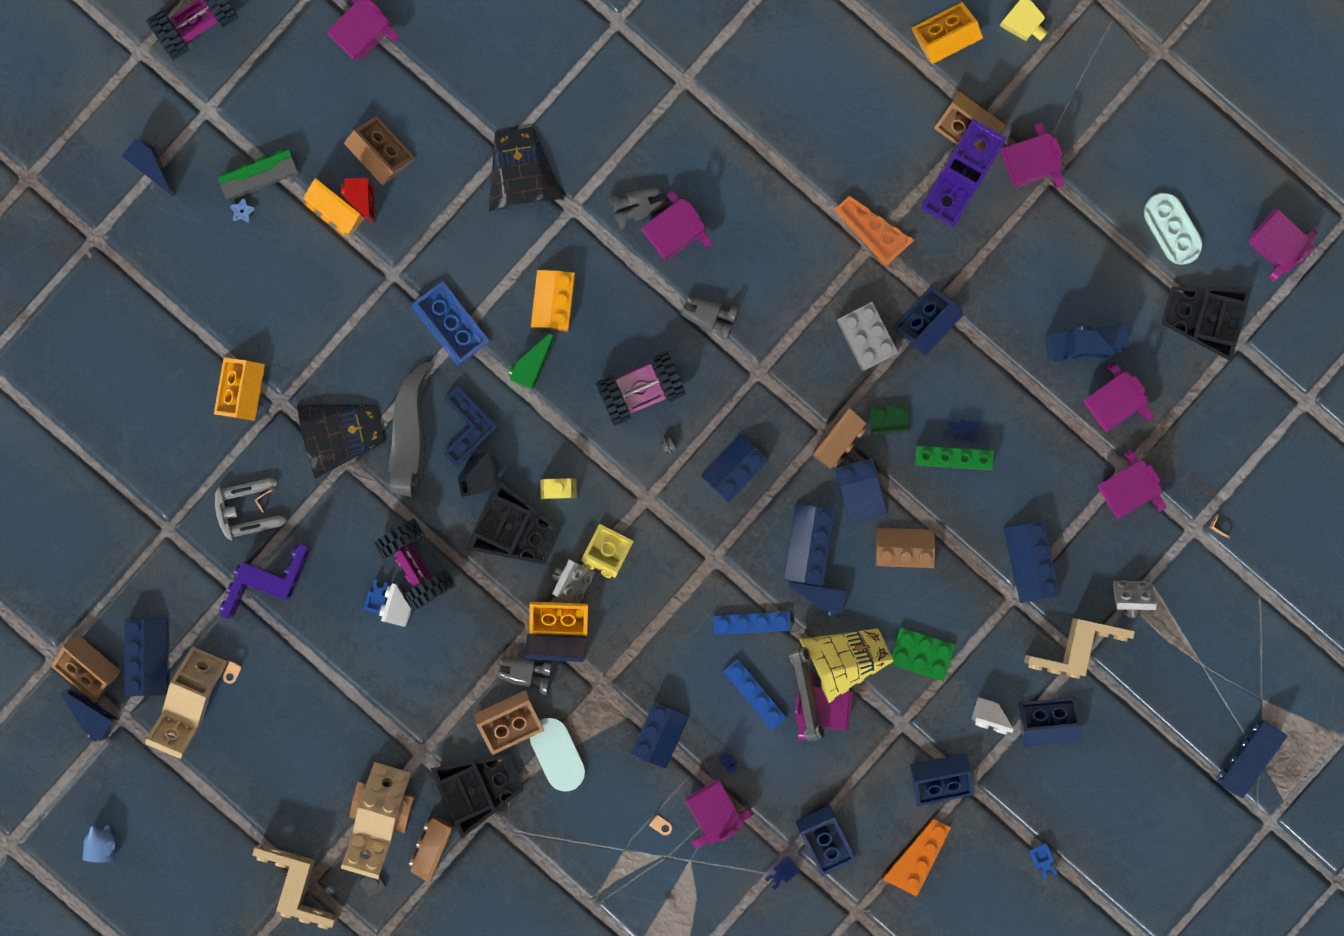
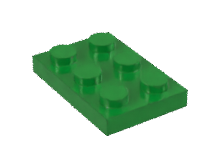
(922, 654)

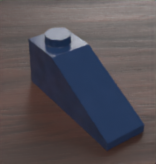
(824, 598)

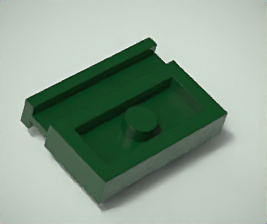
(889, 419)

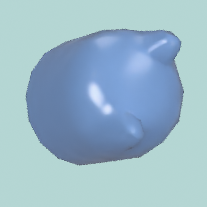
(99, 845)

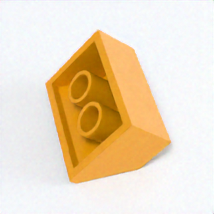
(947, 32)
(332, 208)
(553, 300)
(239, 389)
(558, 618)

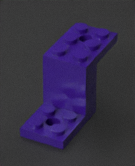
(963, 173)
(264, 580)

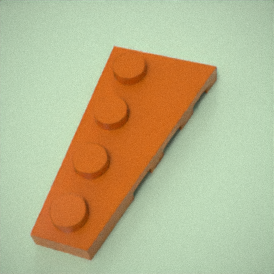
(877, 234)
(916, 862)

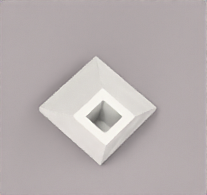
(397, 608)
(990, 714)

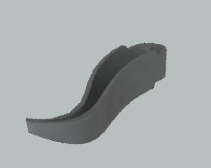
(407, 446)

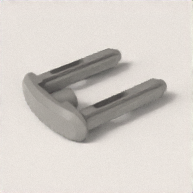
(224, 514)

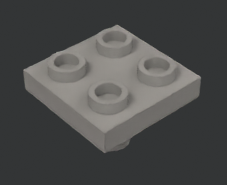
(572, 582)
(1134, 596)

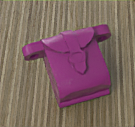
(361, 29)
(1034, 159)
(676, 228)
(1281, 243)
(1118, 400)
(1132, 488)
(831, 715)
(715, 814)

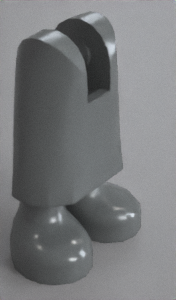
(639, 205)
(707, 314)
(522, 672)

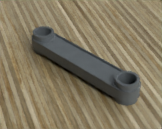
(814, 729)

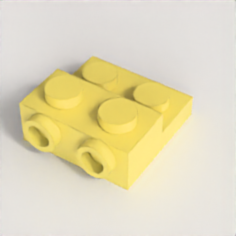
(606, 551)

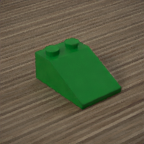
(530, 365)

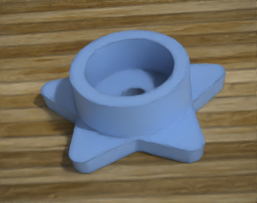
(247, 210)

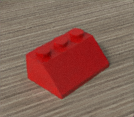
(360, 195)

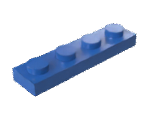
(751, 623)
(754, 694)

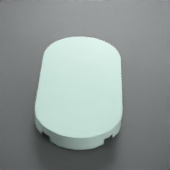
(1173, 228)
(558, 755)

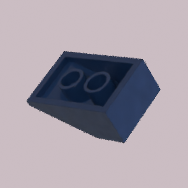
(145, 160)
(860, 491)
(91, 717)
(825, 840)

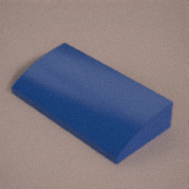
(450, 323)

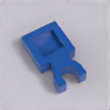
(375, 599)
(1042, 858)

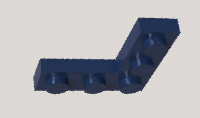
(480, 427)

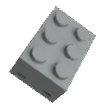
(867, 336)

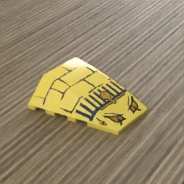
(847, 658)

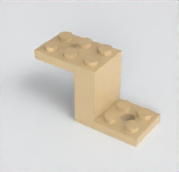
(1078, 648)
(186, 702)
(376, 820)
(295, 886)

